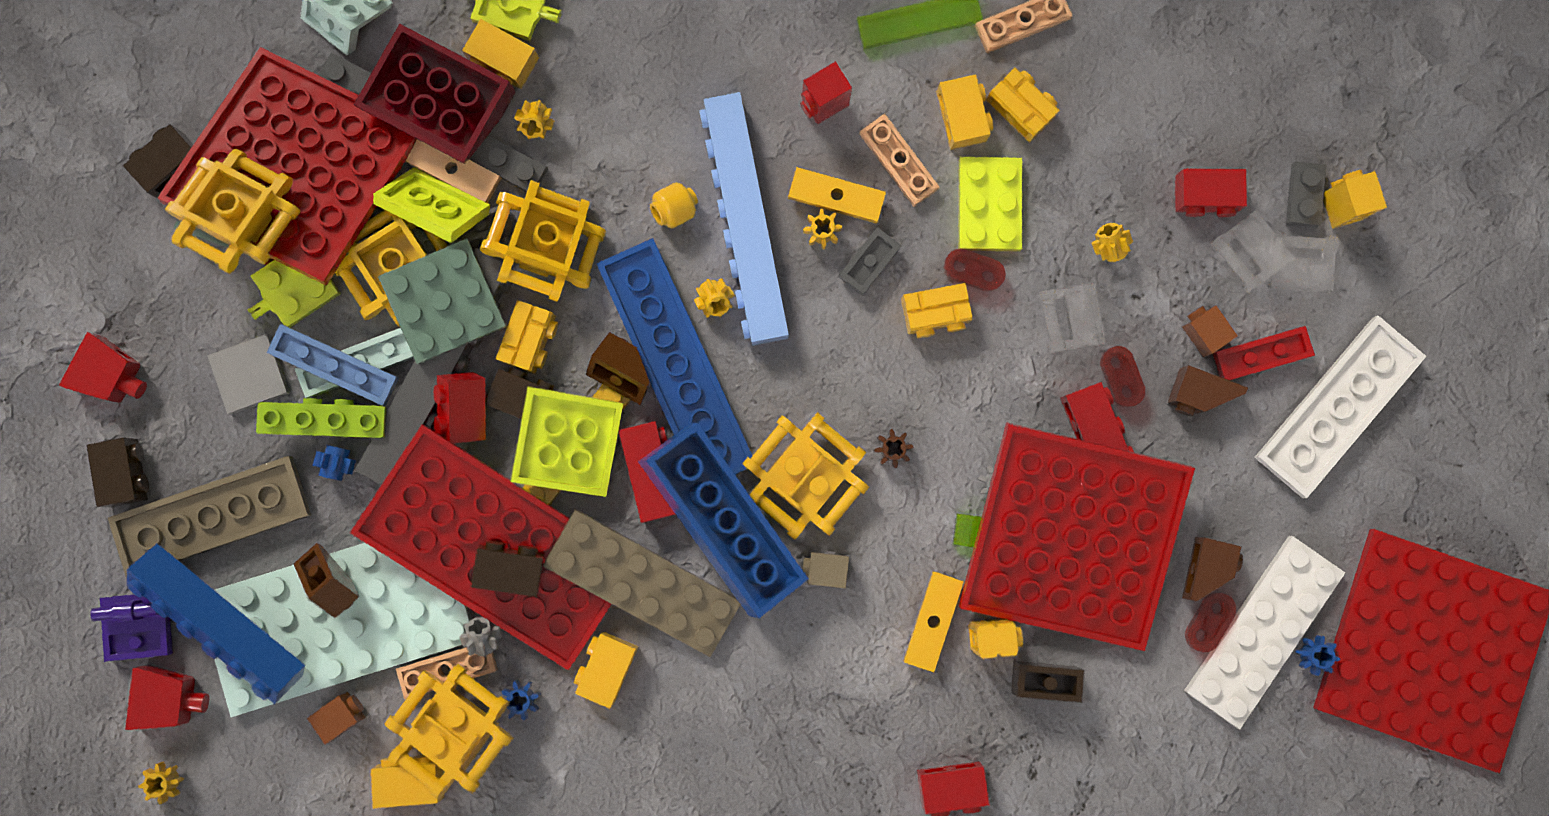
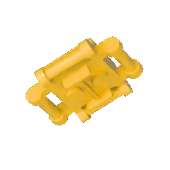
(232, 209)
(543, 240)
(379, 254)
(805, 475)
(449, 731)

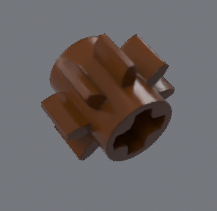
(902, 448)

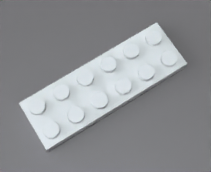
(1340, 407)
(1264, 632)

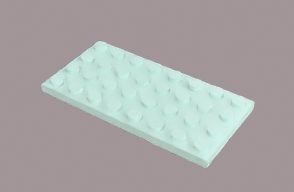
(387, 626)

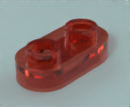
(973, 270)
(1125, 375)
(1212, 624)

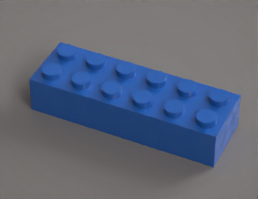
(723, 520)

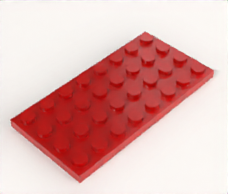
(447, 504)

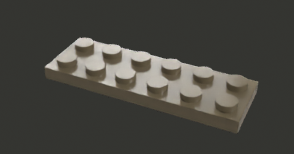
(213, 513)
(642, 583)

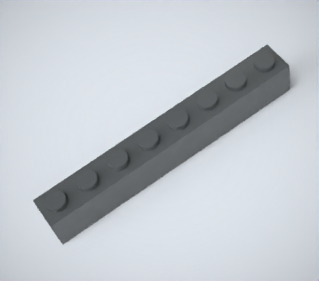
(415, 398)

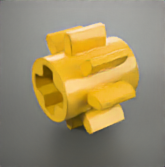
(534, 119)
(821, 220)
(1112, 242)
(714, 297)
(154, 778)

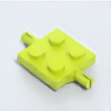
(514, 16)
(289, 293)

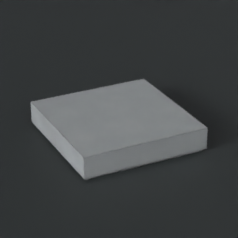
(248, 374)

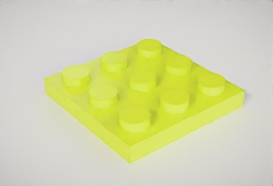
(566, 442)

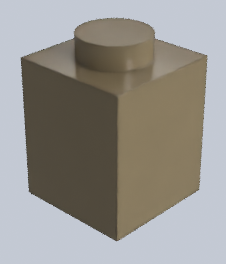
(826, 569)

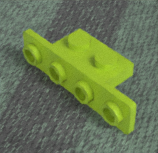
(320, 419)

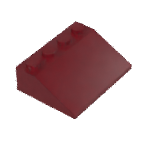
(435, 94)

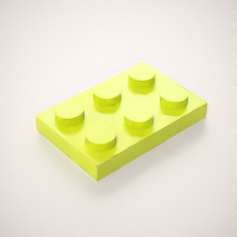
(431, 204)
(990, 204)

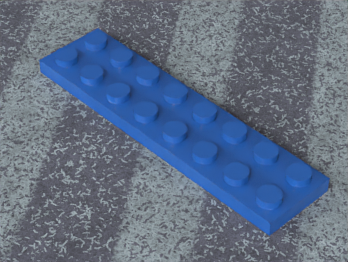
(671, 349)

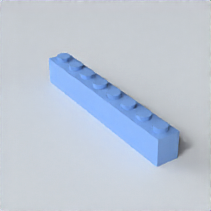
(745, 219)

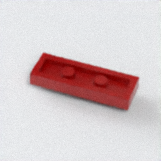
(1264, 353)

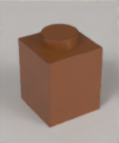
(1209, 330)
(337, 717)

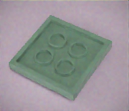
(442, 301)

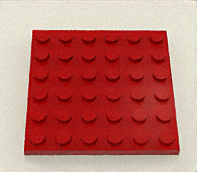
(317, 138)
(1076, 536)
(1434, 650)

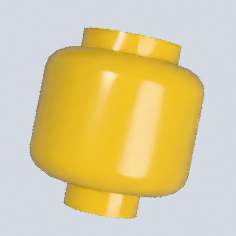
(673, 205)

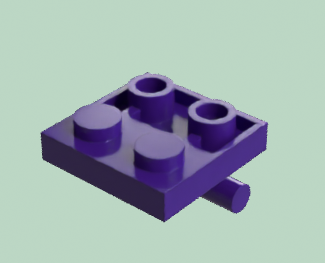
(132, 628)

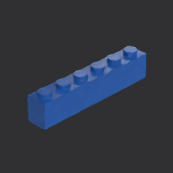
(214, 623)

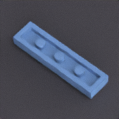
(332, 365)

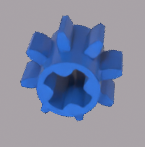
(334, 462)
(1327, 655)
(523, 691)

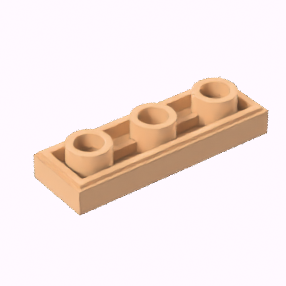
(1008, 28)
(910, 175)
(468, 178)
(475, 666)

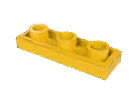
(856, 199)
(928, 641)

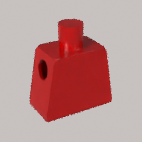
(103, 371)
(162, 698)

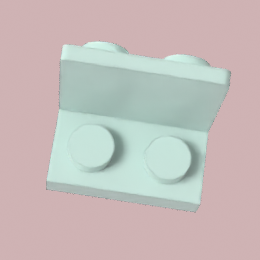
(342, 19)

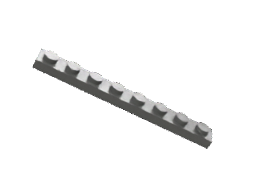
(491, 154)

